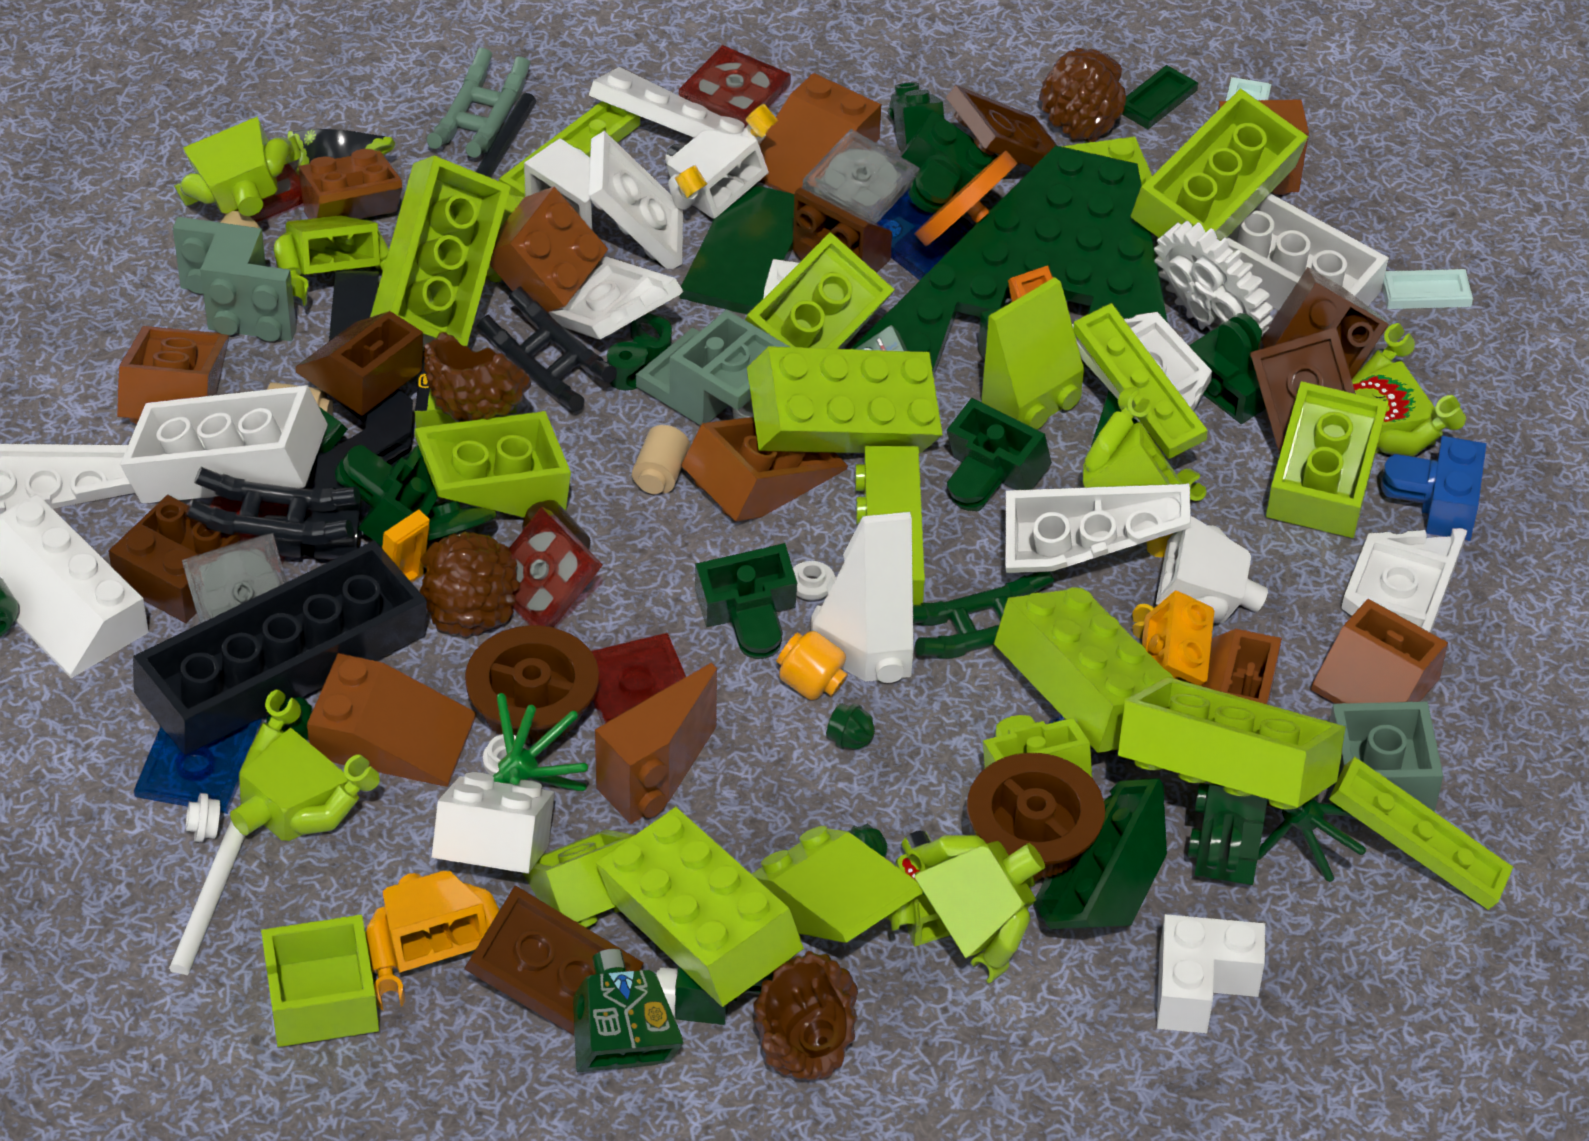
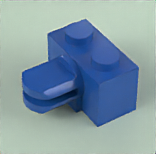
(1444, 485)

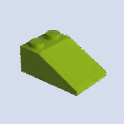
(822, 299)
(1033, 357)
(1326, 459)
(497, 462)
(835, 884)

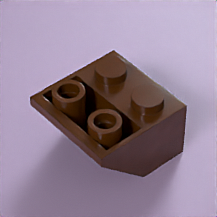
(818, 216)
(1321, 305)
(366, 361)
(153, 553)

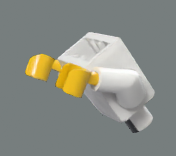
(718, 165)
(1205, 567)

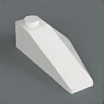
(1078, 524)
(872, 600)

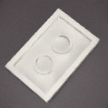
(635, 201)

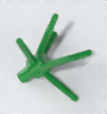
(521, 763)

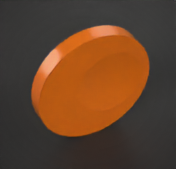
(967, 199)

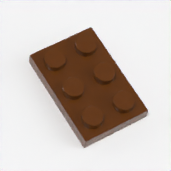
(1001, 127)
(1308, 359)
(539, 956)

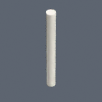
(207, 901)

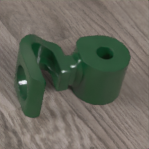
(635, 355)

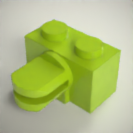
(1024, 735)

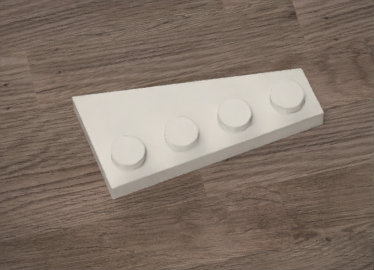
(659, 105)
(61, 473)

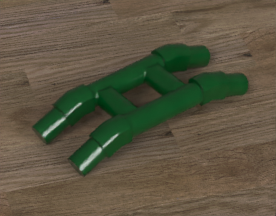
(958, 612)

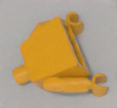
(423, 924)

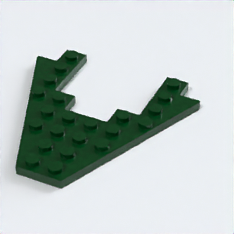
(1062, 215)

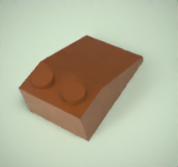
(810, 126)
(169, 366)
(751, 481)
(389, 721)
(654, 745)

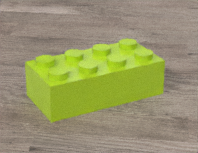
(1221, 170)
(441, 248)
(842, 399)
(1077, 659)
(1231, 742)
(700, 906)

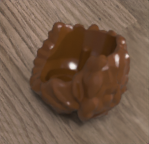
(1084, 94)
(471, 382)
(469, 583)
(807, 1016)

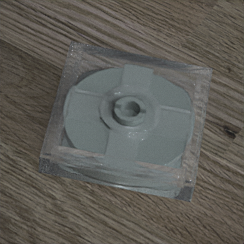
(861, 176)
(233, 575)

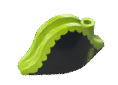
(337, 143)

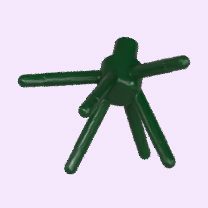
(1306, 819)

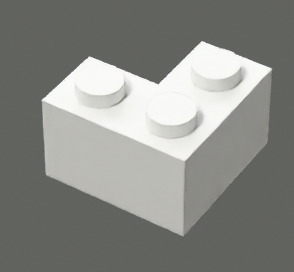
(1205, 959)

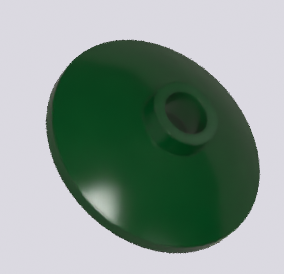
(451, 518)

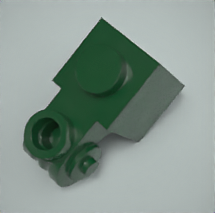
(910, 109)

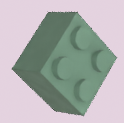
(1395, 742)

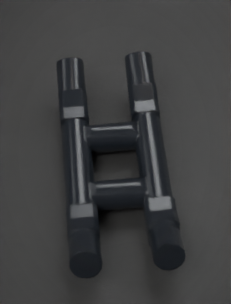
(547, 330)
(254, 493)

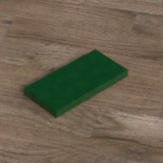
(739, 251)

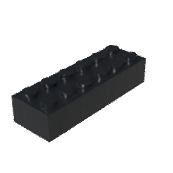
(282, 641)

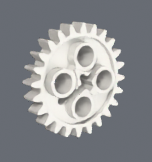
(1210, 277)

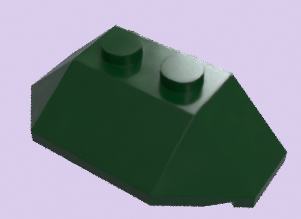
(1117, 869)

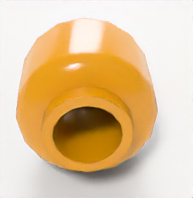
(812, 665)

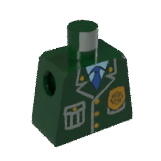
(622, 1018)

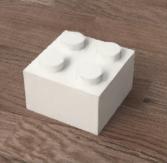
(493, 823)

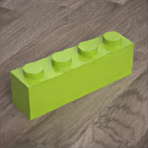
(893, 486)

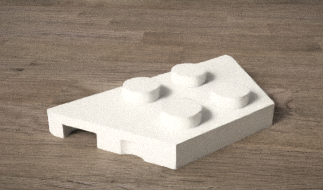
(615, 297)
(1170, 352)
(1405, 574)

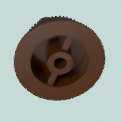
(536, 669)
(1037, 803)

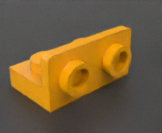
(1180, 636)

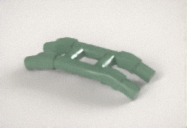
(473, 92)

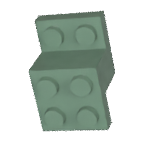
(232, 273)
(707, 368)

